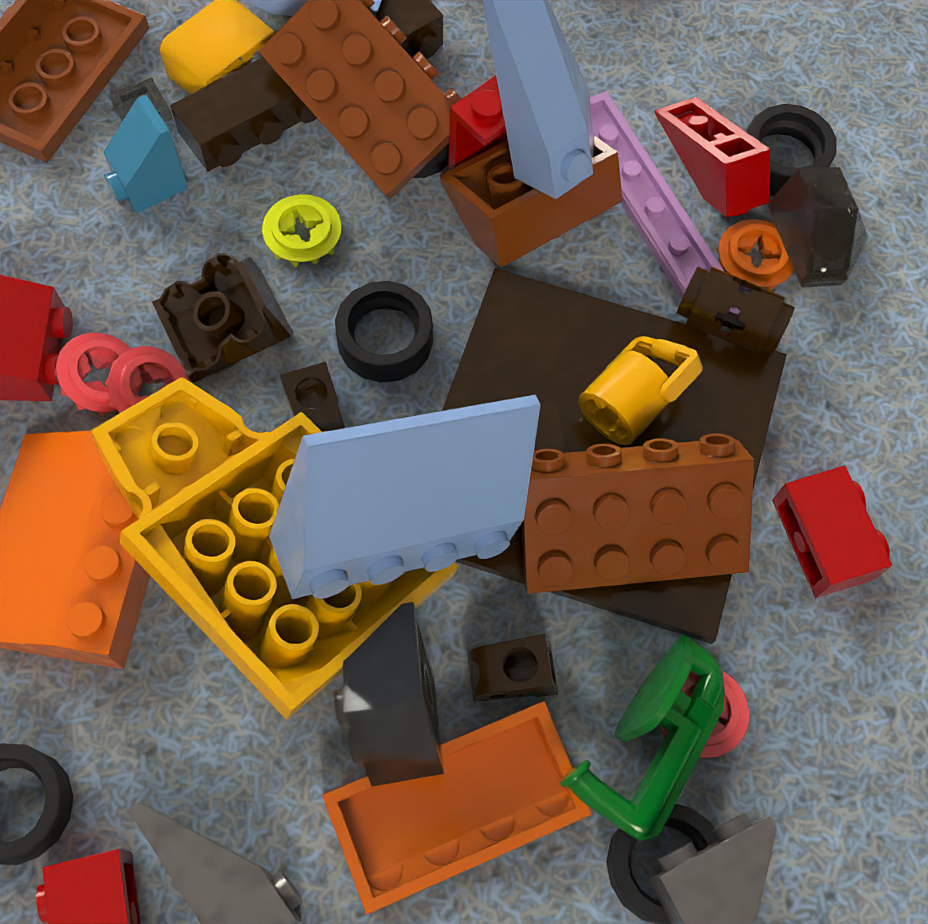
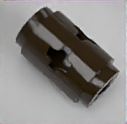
(761, 315)

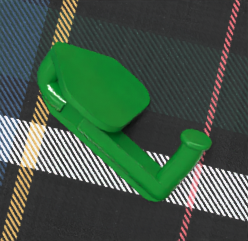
(688, 727)

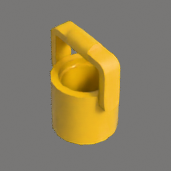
(636, 388)

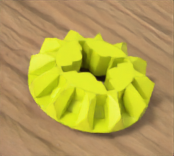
(313, 212)

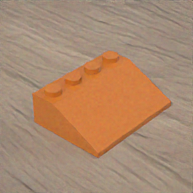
(62, 564)

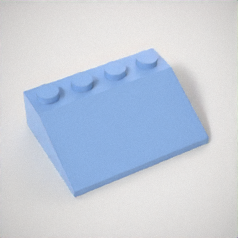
(404, 495)

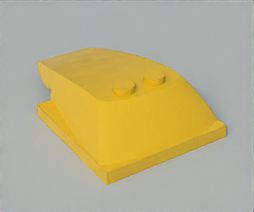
(203, 529)

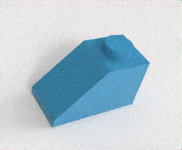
(143, 159)

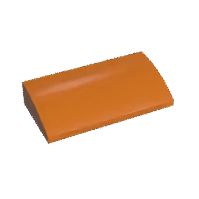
(492, 798)

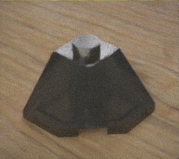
(819, 225)

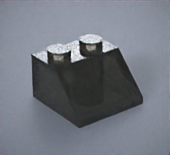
(392, 703)

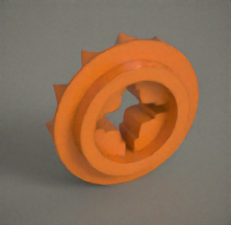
(739, 241)

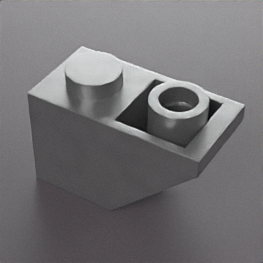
(720, 881)

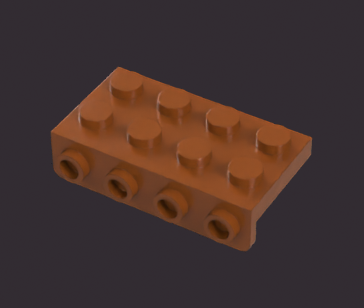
(57, 64)
(364, 87)
(637, 514)

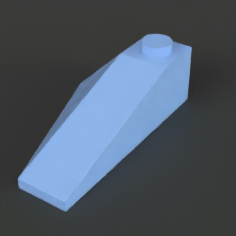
(540, 96)

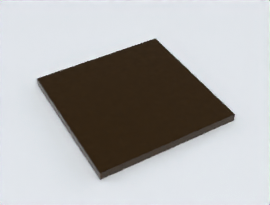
(553, 347)

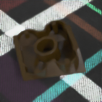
(221, 316)

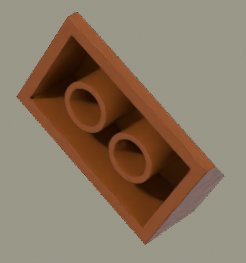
(514, 218)

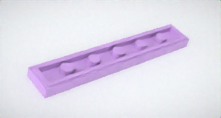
(651, 201)

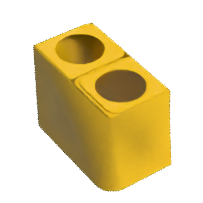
(211, 44)

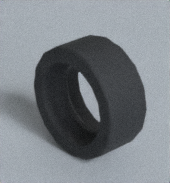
(800, 124)
(383, 296)
(56, 806)
(620, 869)

